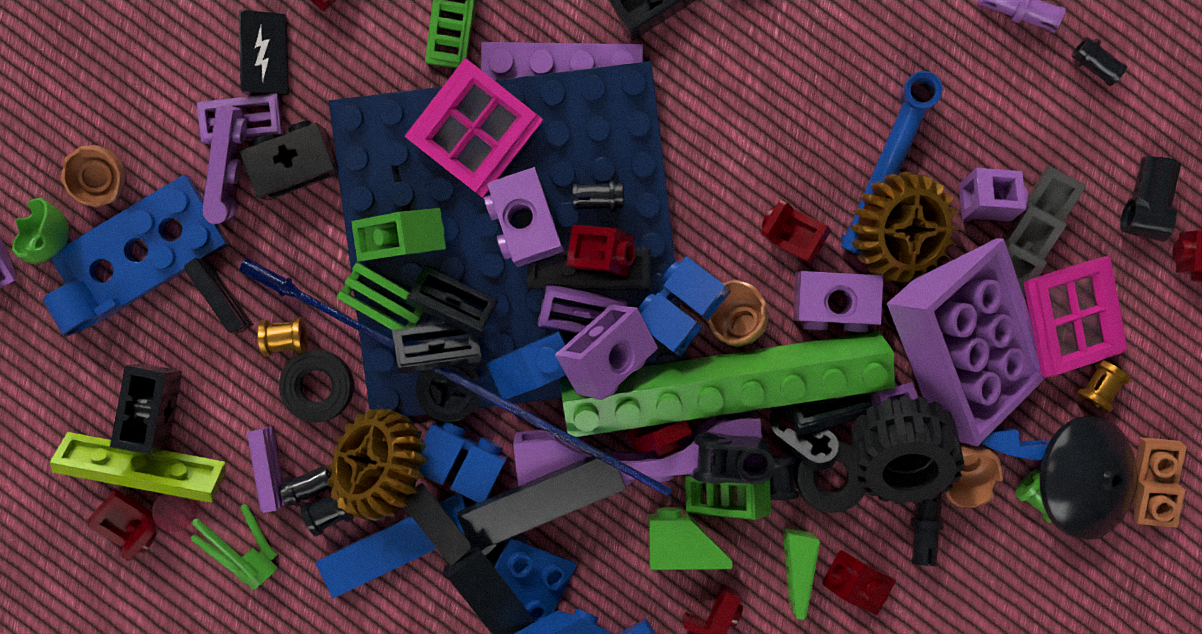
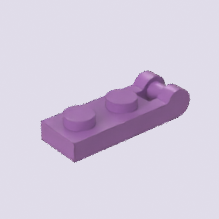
(223, 166)

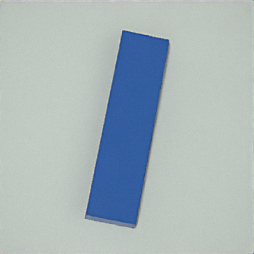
(382, 551)

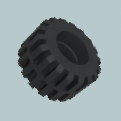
(906, 450)

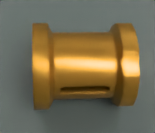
(282, 336)
(1104, 386)

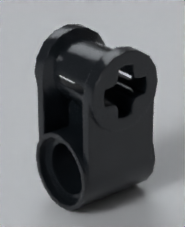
(729, 459)

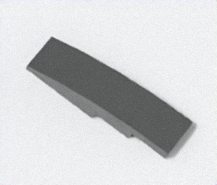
(1041, 223)

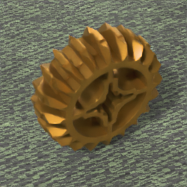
(894, 207)
(376, 464)

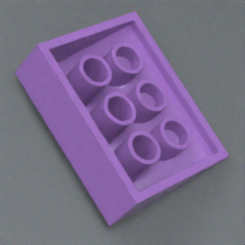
(970, 339)

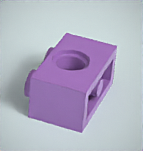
(518, 193)
(862, 297)
(607, 351)

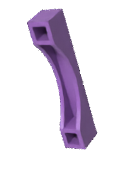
(542, 453)

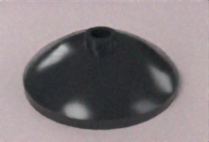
(1088, 477)

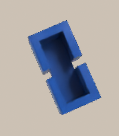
(693, 287)
(478, 469)

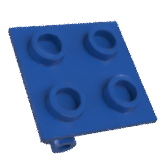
(534, 575)

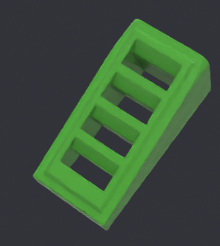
(437, 22)
(752, 499)
(801, 556)

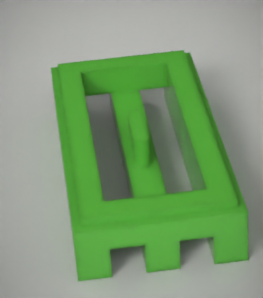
(353, 283)

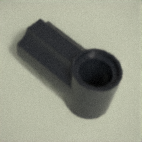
(1150, 208)

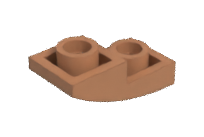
(1158, 491)

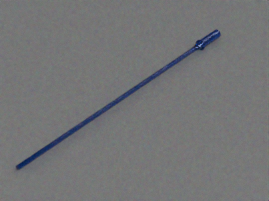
(286, 287)

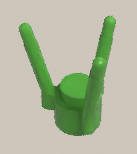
(252, 567)

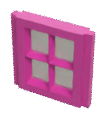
(474, 127)
(1075, 316)

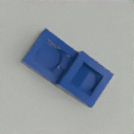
(1007, 441)

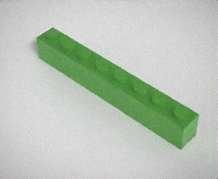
(735, 384)

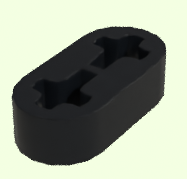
(800, 446)

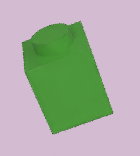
(398, 234)
(682, 544)

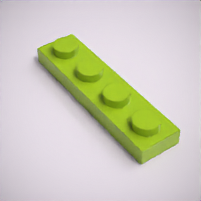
(159, 472)

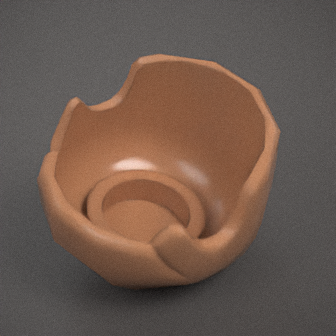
(93, 175)
(741, 315)
(978, 478)

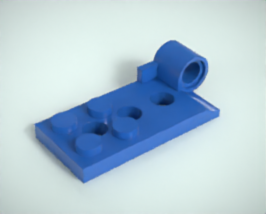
(88, 300)

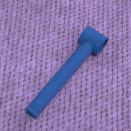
(899, 140)

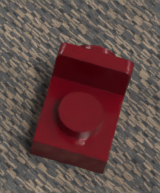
(601, 249)

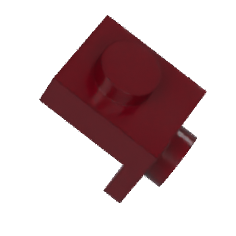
(794, 231)
(661, 437)
(124, 524)
(858, 582)
(724, 613)

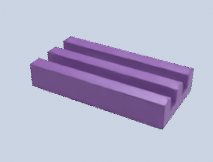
(274, 115)
(574, 295)
(266, 468)

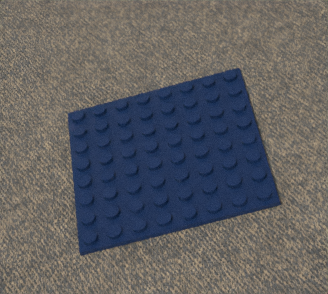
(593, 131)

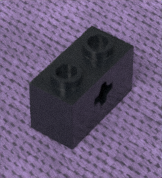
(274, 178)
(145, 408)

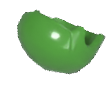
(41, 233)

